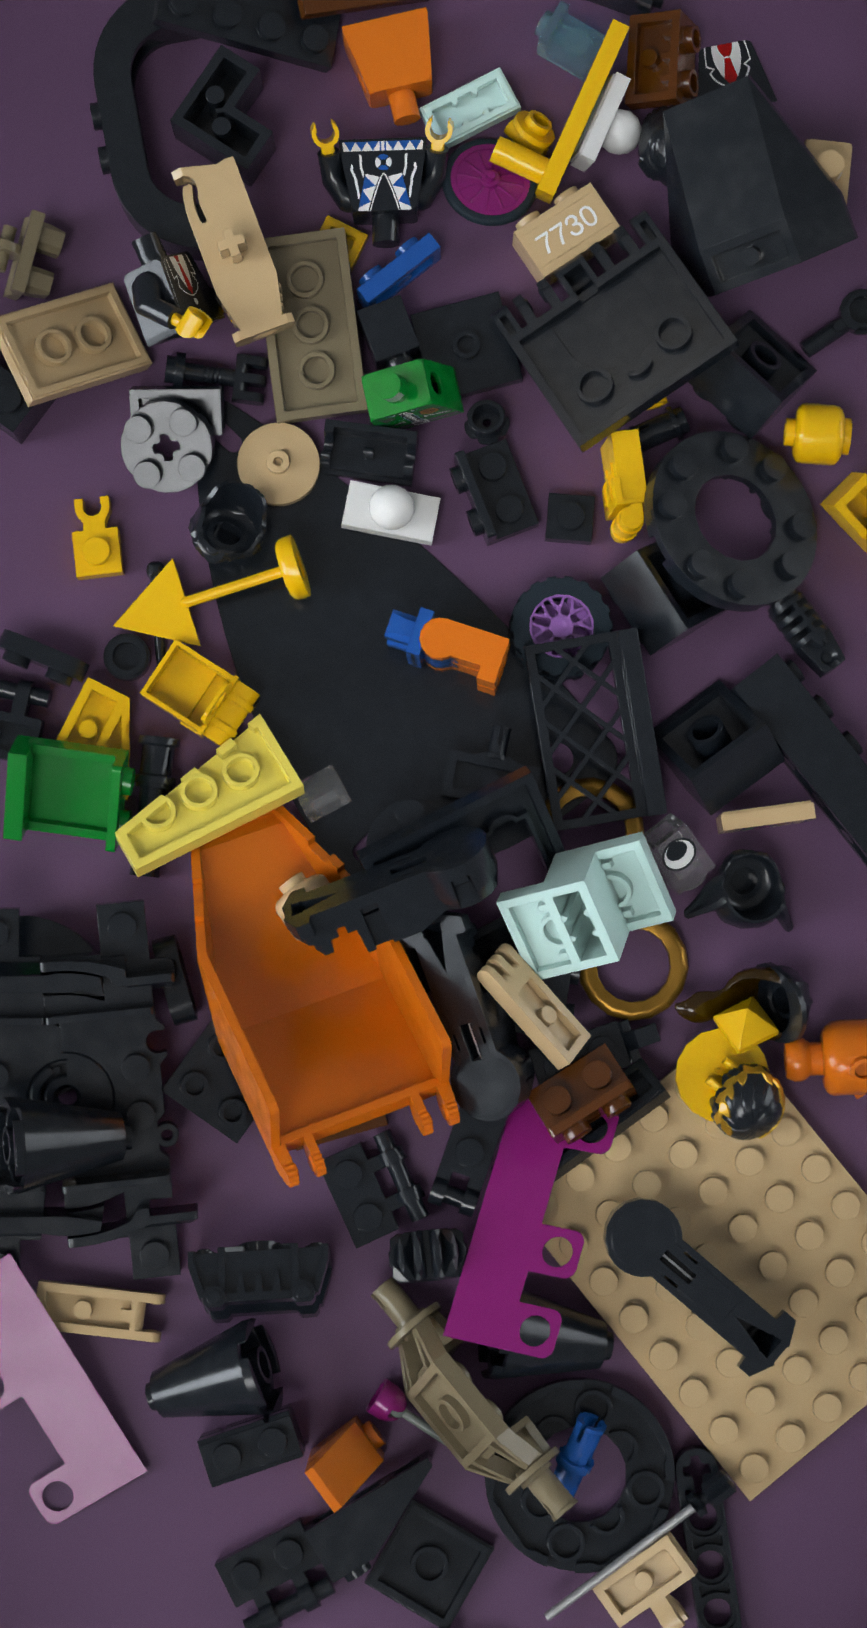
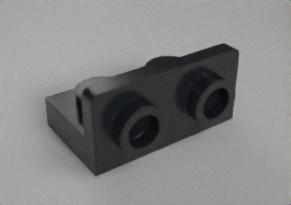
(494, 491)

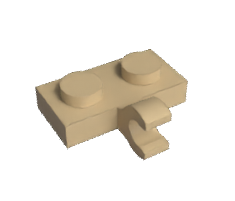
(648, 1583)

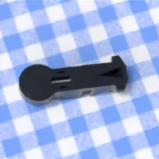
(399, 894)
(490, 1068)
(648, 1242)

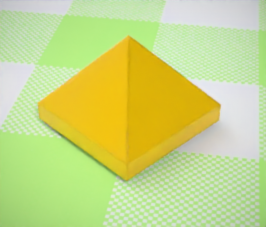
(745, 1025)

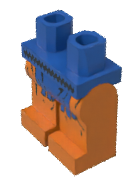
(449, 646)

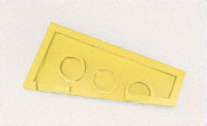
(226, 792)

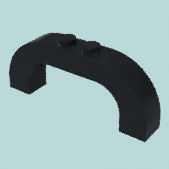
(117, 59)

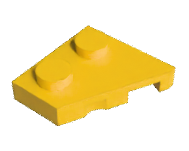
(98, 718)

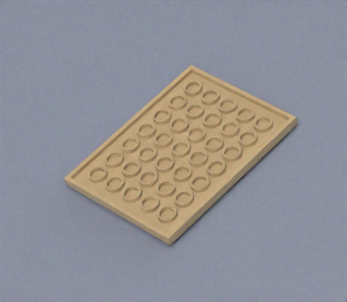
(780, 1227)

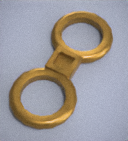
(664, 932)

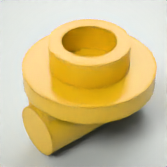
(531, 131)

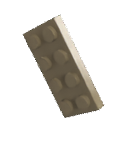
(319, 359)

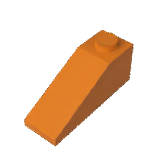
(345, 1461)

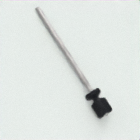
(714, 1491)

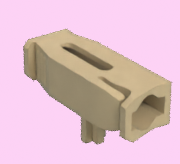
(234, 250)

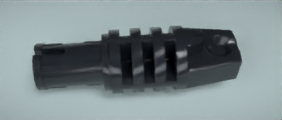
(806, 633)

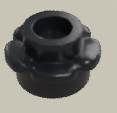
(486, 411)

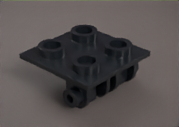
(209, 1087)

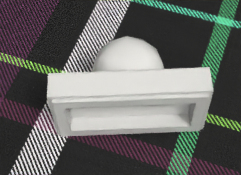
(608, 126)
(390, 512)

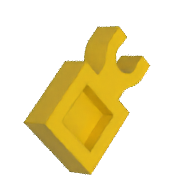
(96, 547)

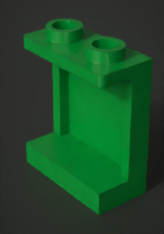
(66, 789)

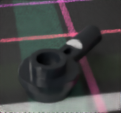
(851, 319)

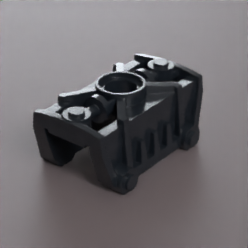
(261, 1279)

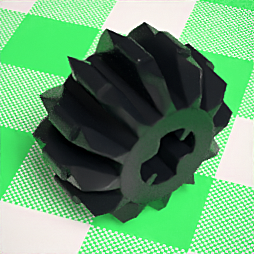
(427, 1255)

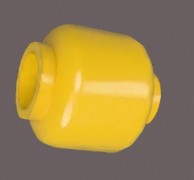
(818, 434)

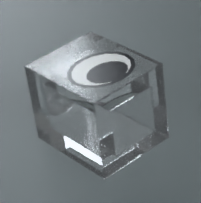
(678, 854)

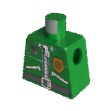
(405, 395)

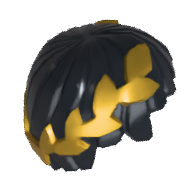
(748, 1102)

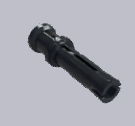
(155, 774)

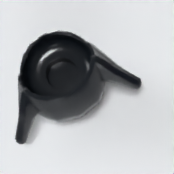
(744, 892)

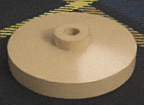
(279, 463)

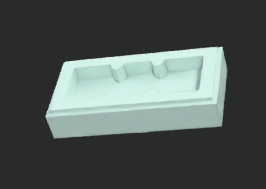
(472, 107)

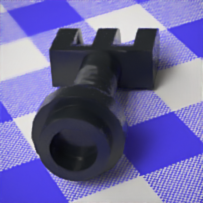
(238, 378)

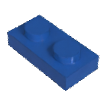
(412, 260)

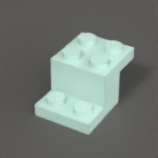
(587, 906)

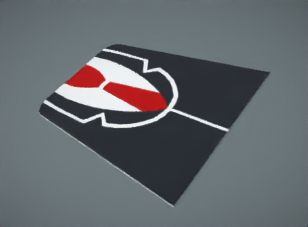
(728, 63)

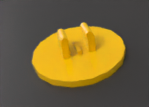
(703, 1065)

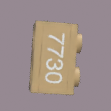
(564, 231)

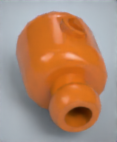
(837, 1057)

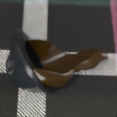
(776, 989)

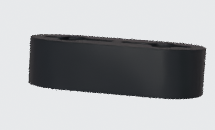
(179, 995)

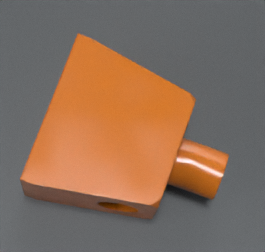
(392, 61)

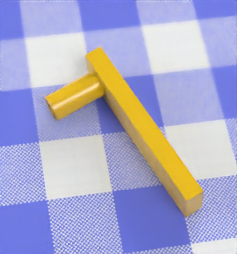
(549, 171)

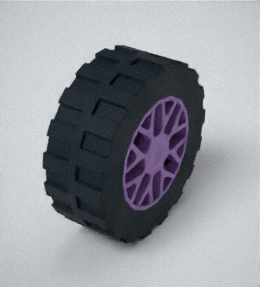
(557, 612)

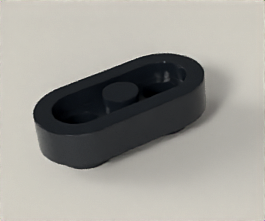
(59, 665)

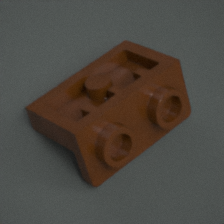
(661, 59)
(582, 1095)

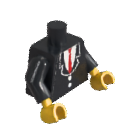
(170, 294)

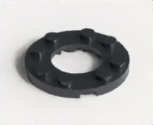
(689, 556)
(647, 1491)

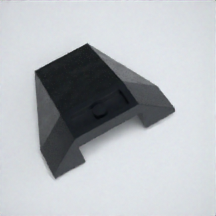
(745, 190)

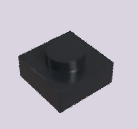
(569, 519)

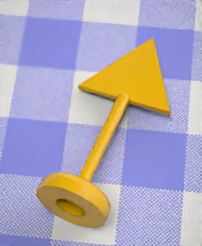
(165, 610)

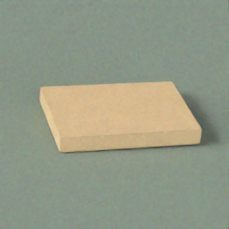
(71, 344)

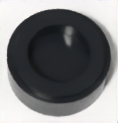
(127, 657)

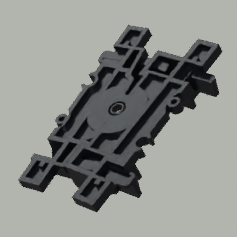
(103, 1054)

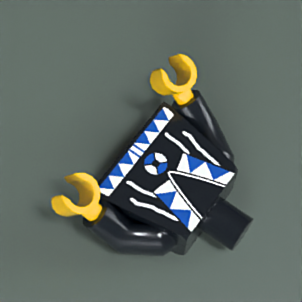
(383, 178)

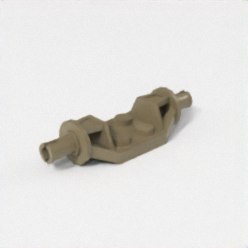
(459, 1412)

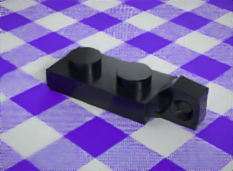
(618, 1037)

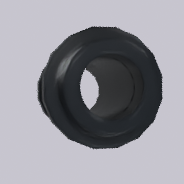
(662, 428)

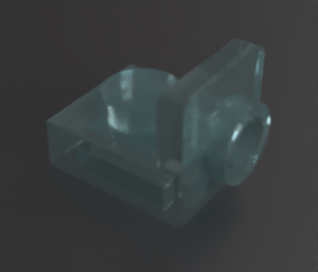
(567, 41)

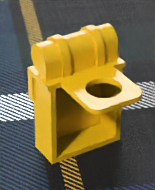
(624, 484)
(199, 694)

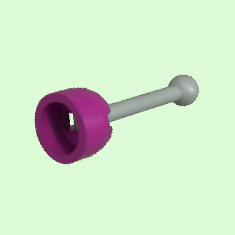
(391, 1403)

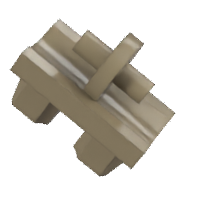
(33, 237)

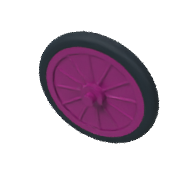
(483, 189)

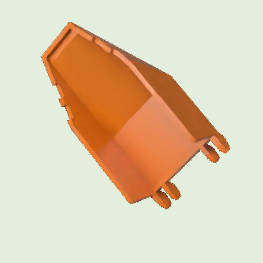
(306, 1031)

